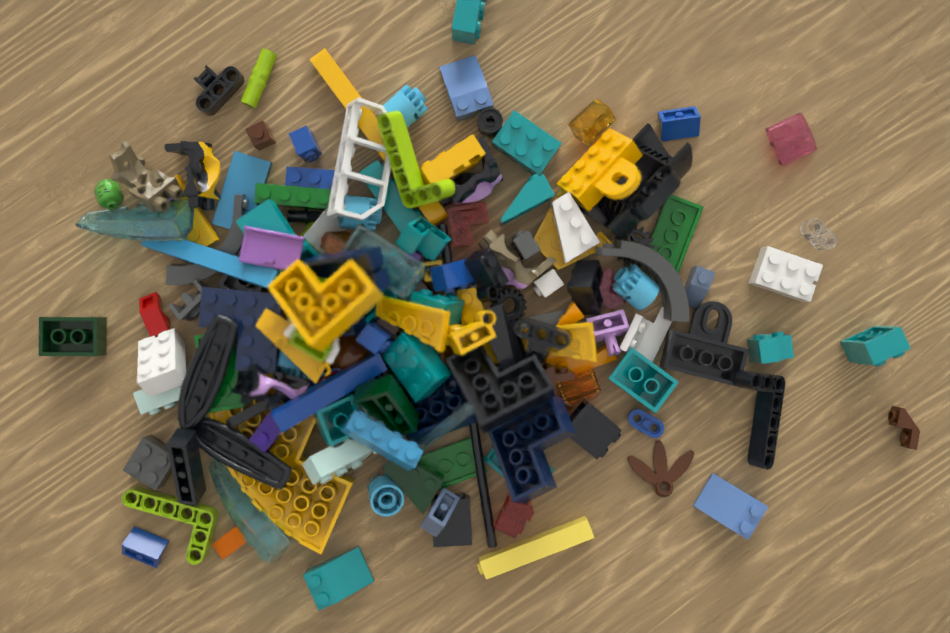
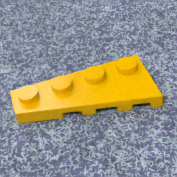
(273, 327)

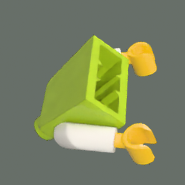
(296, 339)

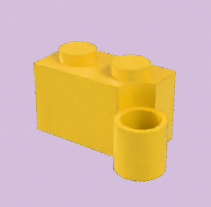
(473, 334)

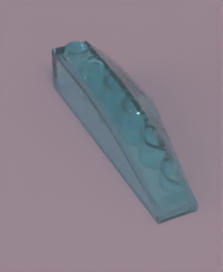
(142, 223)
(250, 520)

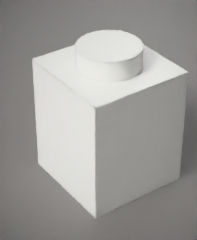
(547, 284)

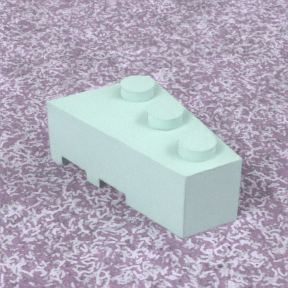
(335, 460)

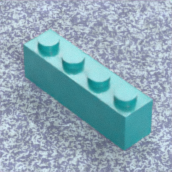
(393, 205)

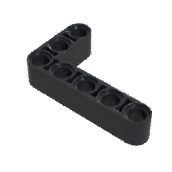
(766, 416)

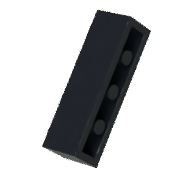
(186, 466)

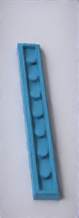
(215, 261)

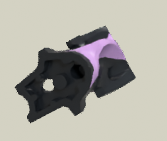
(476, 186)
(254, 385)

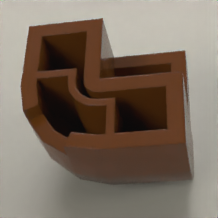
(349, 353)

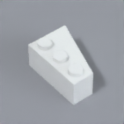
(572, 228)

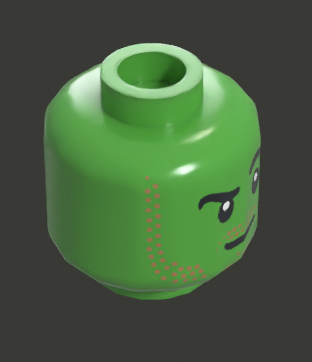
(108, 194)

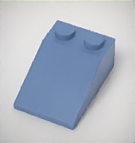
(466, 87)
(730, 506)

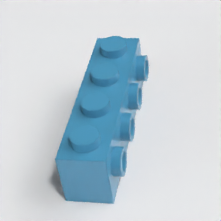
(381, 440)

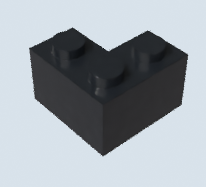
(585, 286)

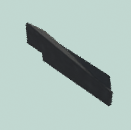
(506, 345)

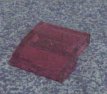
(791, 139)

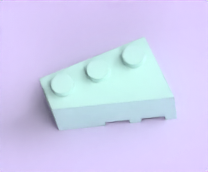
(153, 404)

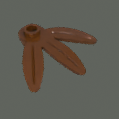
(660, 465)

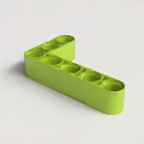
(405, 166)
(179, 514)

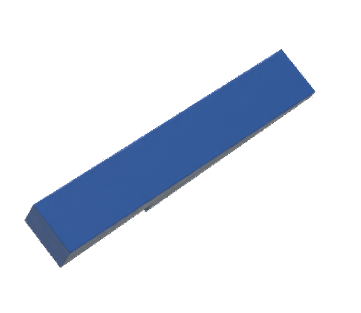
(327, 392)

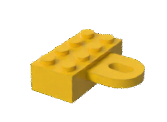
(601, 169)

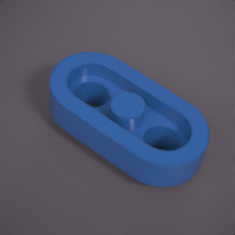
(645, 422)

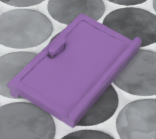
(265, 246)

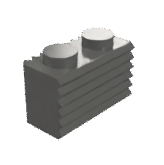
(525, 245)

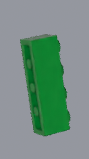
(293, 196)

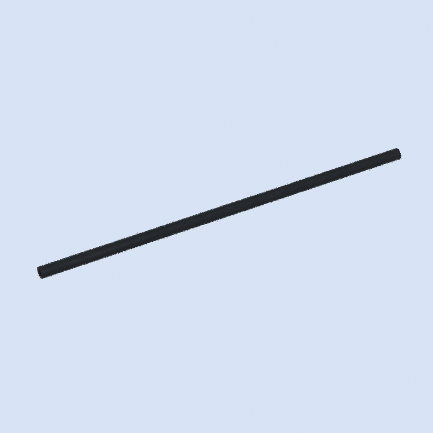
(476, 441)

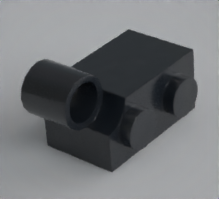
(486, 274)

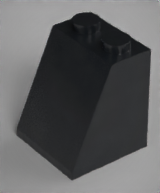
(593, 429)

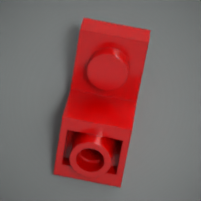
(152, 315)

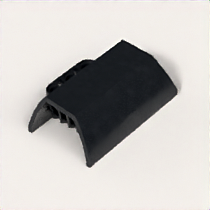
(659, 180)

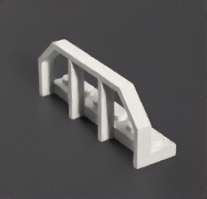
(343, 167)

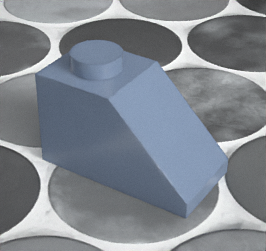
(698, 285)
(440, 512)

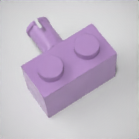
(609, 327)

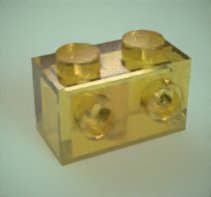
(592, 122)

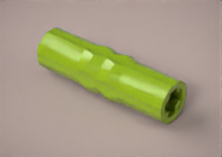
(258, 78)

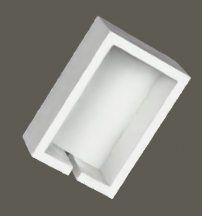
(785, 274)
(161, 362)

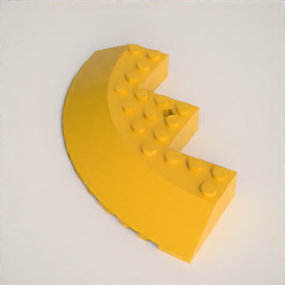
(300, 508)

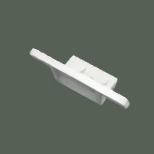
(645, 335)

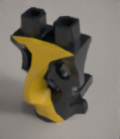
(201, 183)

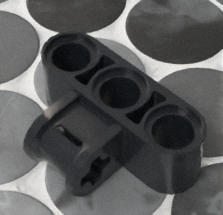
(211, 83)
(537, 345)

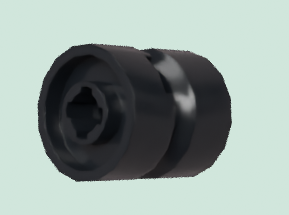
(489, 122)

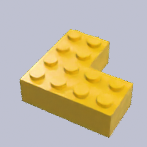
(324, 309)

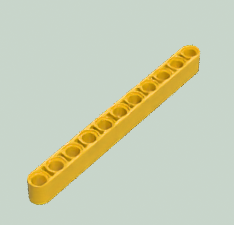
(368, 122)

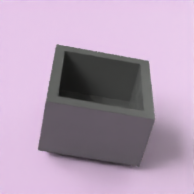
(150, 462)

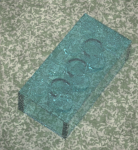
(403, 269)

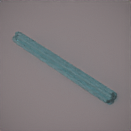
(445, 426)

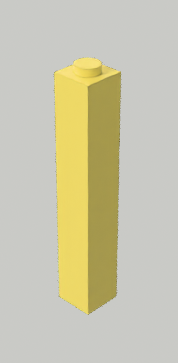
(535, 547)

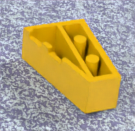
(453, 162)

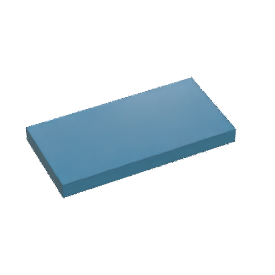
(241, 179)

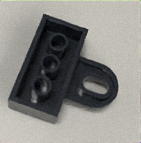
(704, 350)

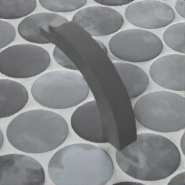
(186, 273)
(671, 286)

